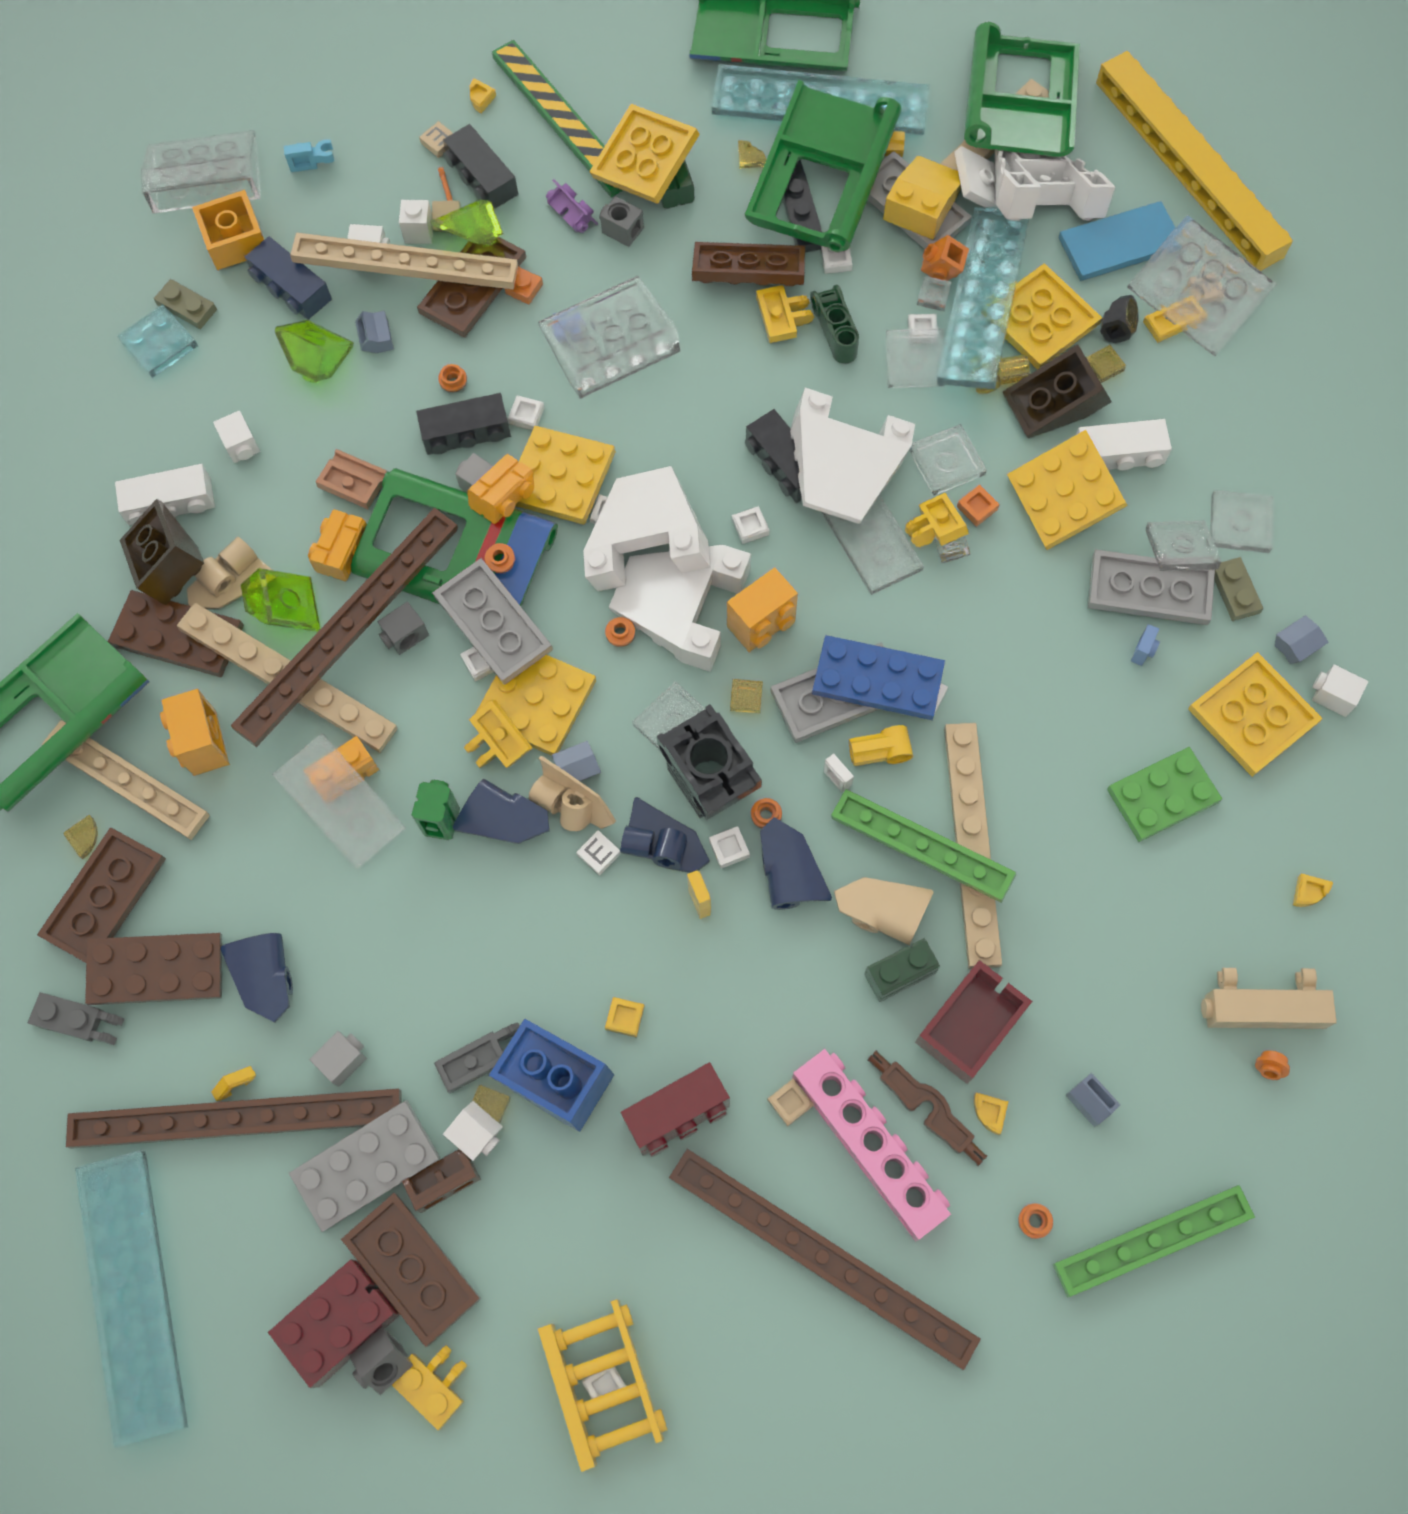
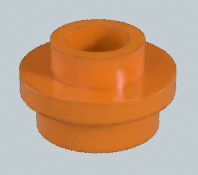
(452, 371)
(503, 565)
(620, 639)
(762, 805)
(1272, 1065)
(1044, 1215)

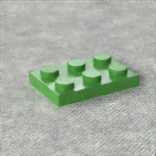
(1164, 794)

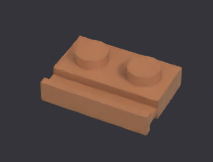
(351, 479)

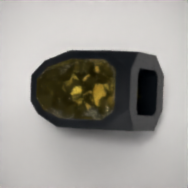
(1120, 320)

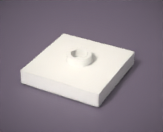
(976, 177)

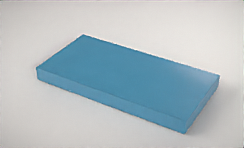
(1116, 240)

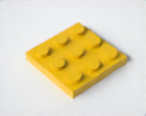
(644, 153)
(1047, 317)
(565, 473)
(1067, 489)
(543, 701)
(1255, 714)

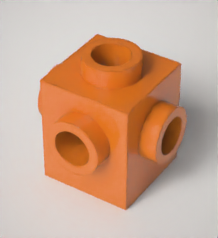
(944, 258)

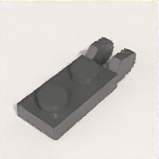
(72, 1018)
(473, 1059)

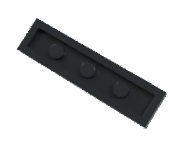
(800, 206)

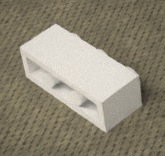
(1131, 443)
(179, 489)

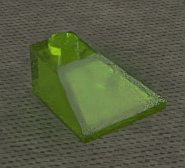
(472, 222)
(312, 349)
(281, 599)

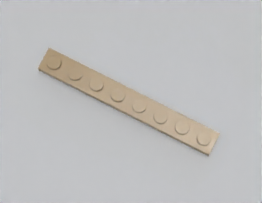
(404, 260)
(267, 664)
(972, 832)

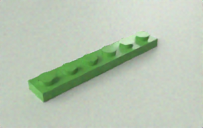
(924, 845)
(1153, 1241)

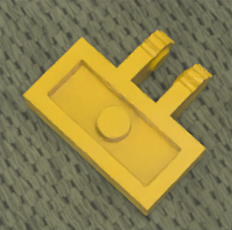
(777, 314)
(937, 520)
(500, 735)
(428, 1392)

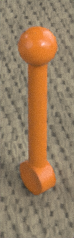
(445, 184)

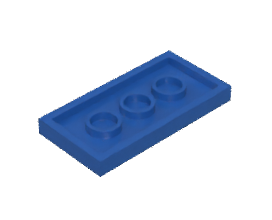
(878, 677)

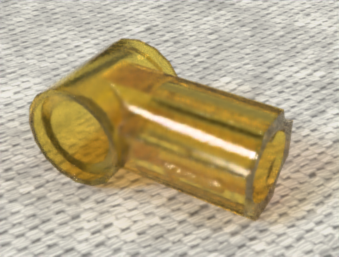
(1011, 370)

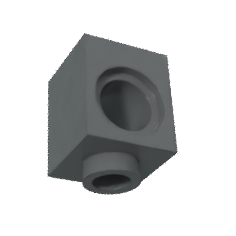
(621, 221)
(402, 629)
(380, 1361)

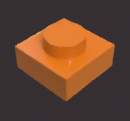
(525, 286)
(978, 505)

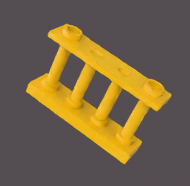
(567, 1376)

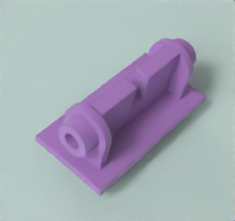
(563, 199)

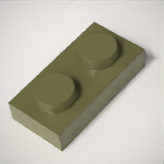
(185, 304)
(1237, 589)

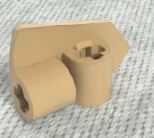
(222, 577)
(576, 802)
(884, 906)

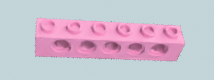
(916, 1220)

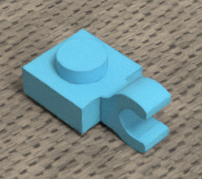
(305, 157)

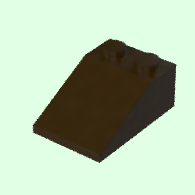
(1057, 394)
(160, 554)

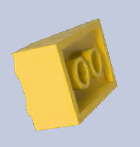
(922, 197)

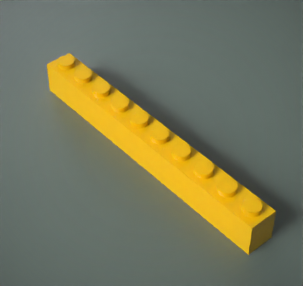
(1194, 161)

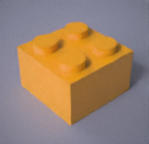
(228, 228)
(762, 610)
(194, 732)

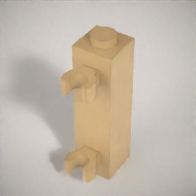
(1269, 1008)

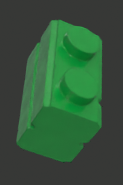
(435, 809)

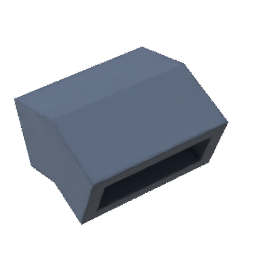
(374, 332)
(1300, 640)
(577, 761)
(1093, 1100)

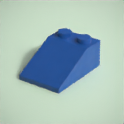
(552, 1074)

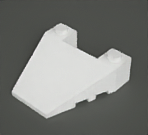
(1048, 180)
(842, 464)
(639, 515)
(669, 602)

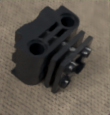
(708, 739)

